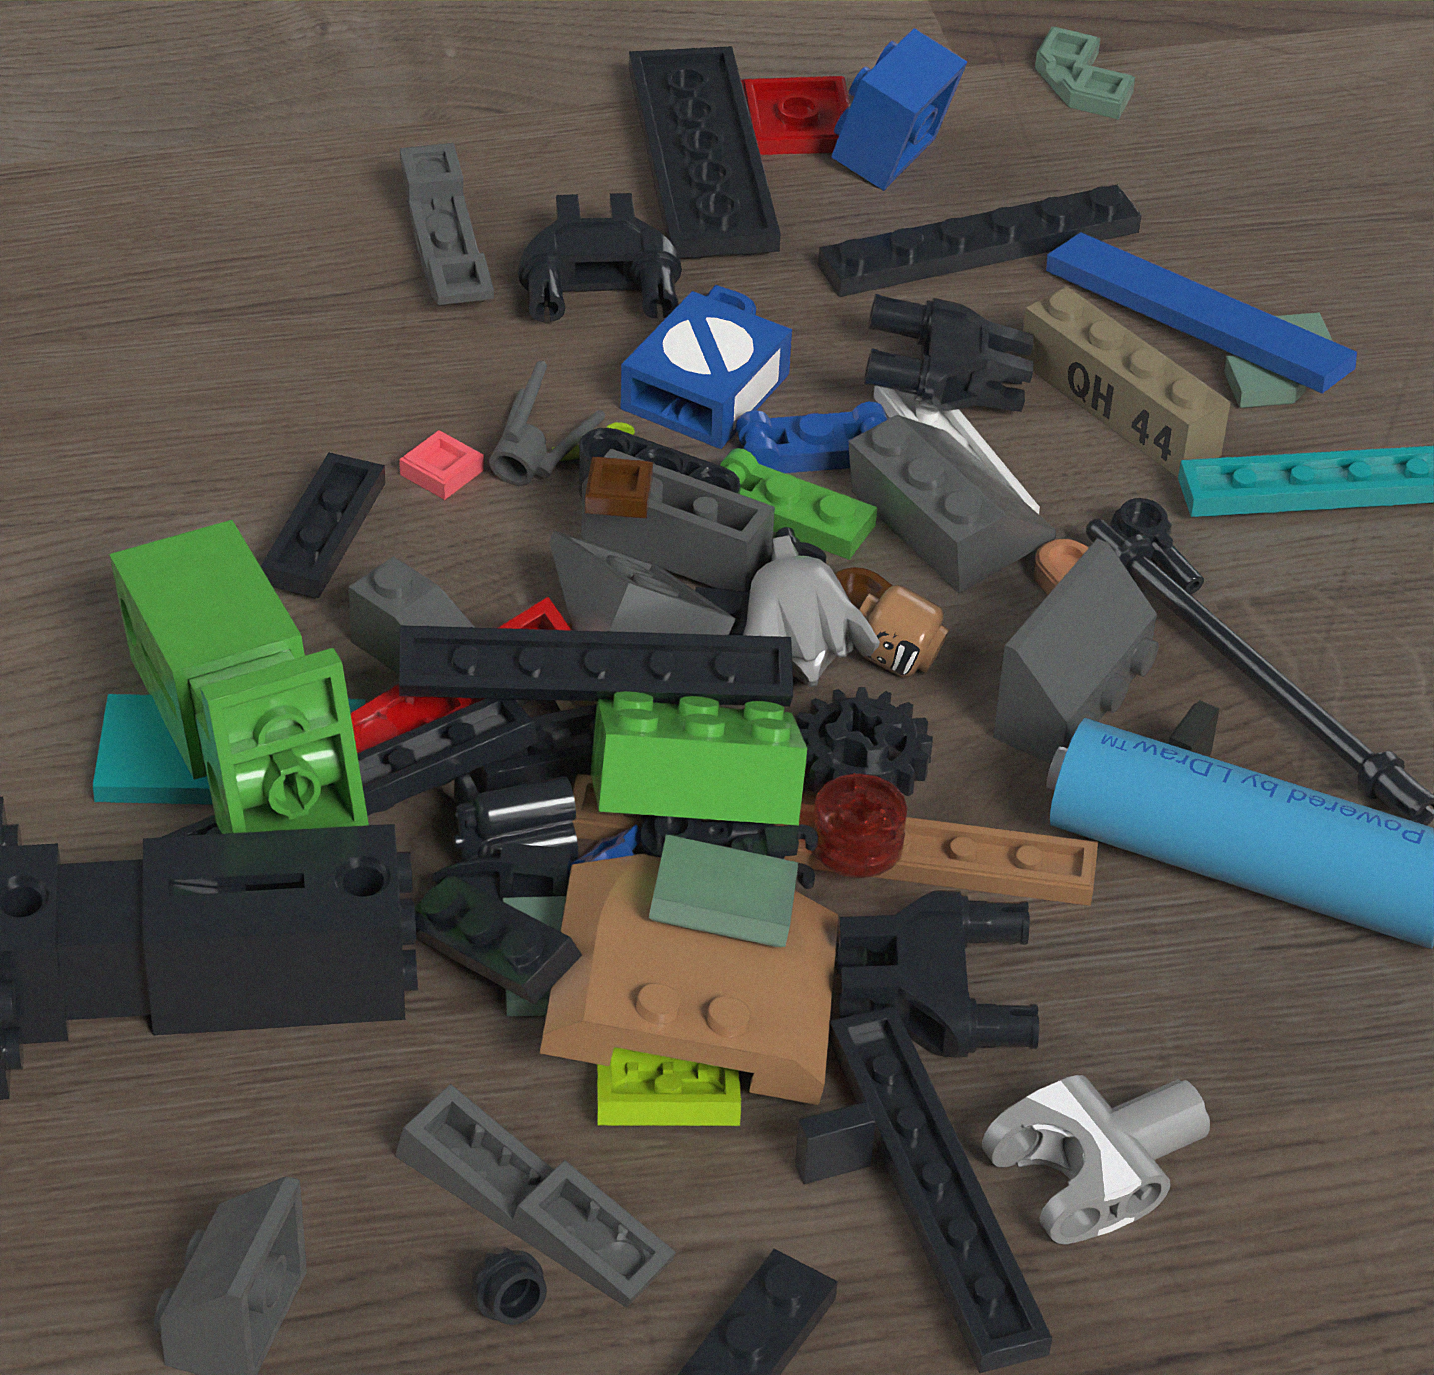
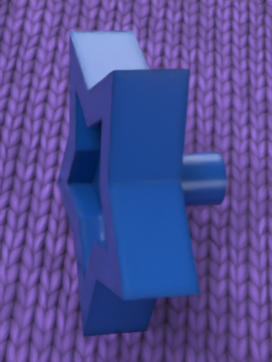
(613, 847)

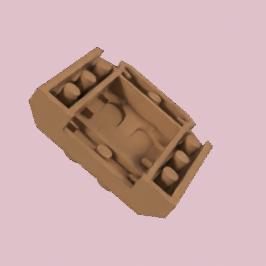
(691, 989)

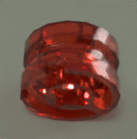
(859, 825)

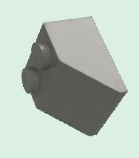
(236, 1283)

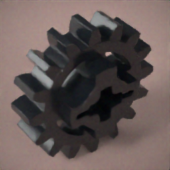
(865, 739)

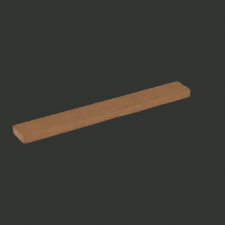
(931, 854)

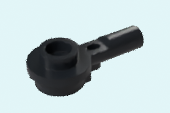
(1151, 519)
(717, 833)

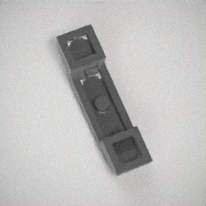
(443, 226)

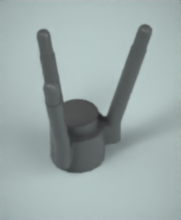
(522, 446)

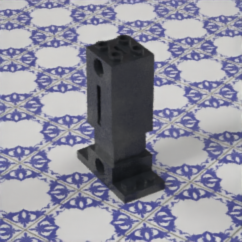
(205, 934)

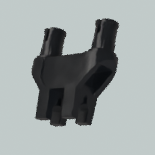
(599, 256)
(959, 359)
(921, 969)

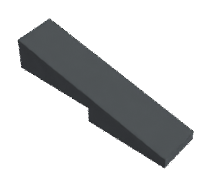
(541, 1205)

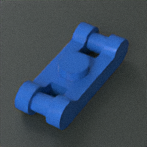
(808, 440)

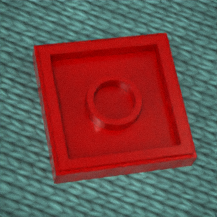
(796, 113)

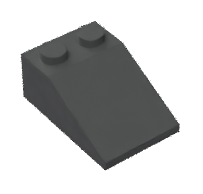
(629, 594)

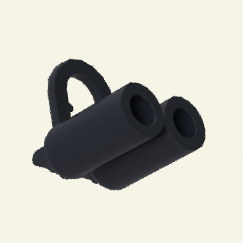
(519, 814)

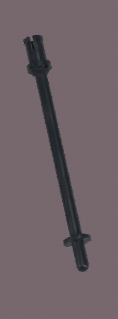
(1379, 773)

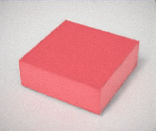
(441, 464)

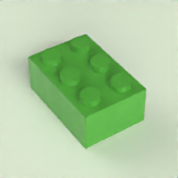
(698, 759)

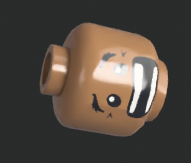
(907, 630)

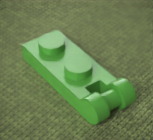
(813, 512)

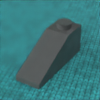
(397, 597)

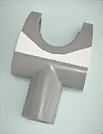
(1099, 1148)

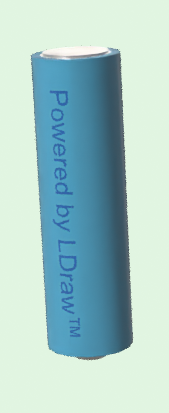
(1246, 830)

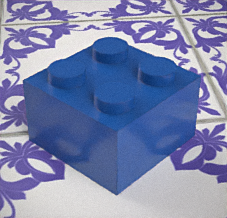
(897, 108)

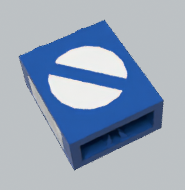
(705, 369)

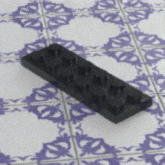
(703, 152)

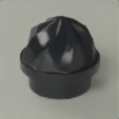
(508, 1286)

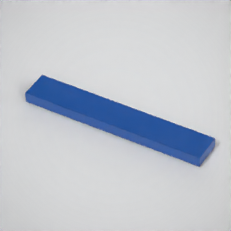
(1202, 312)

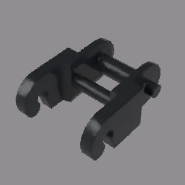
(782, 842)

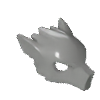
(806, 602)

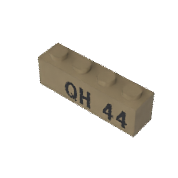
(1124, 381)

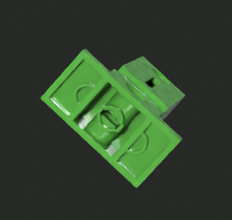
(237, 684)

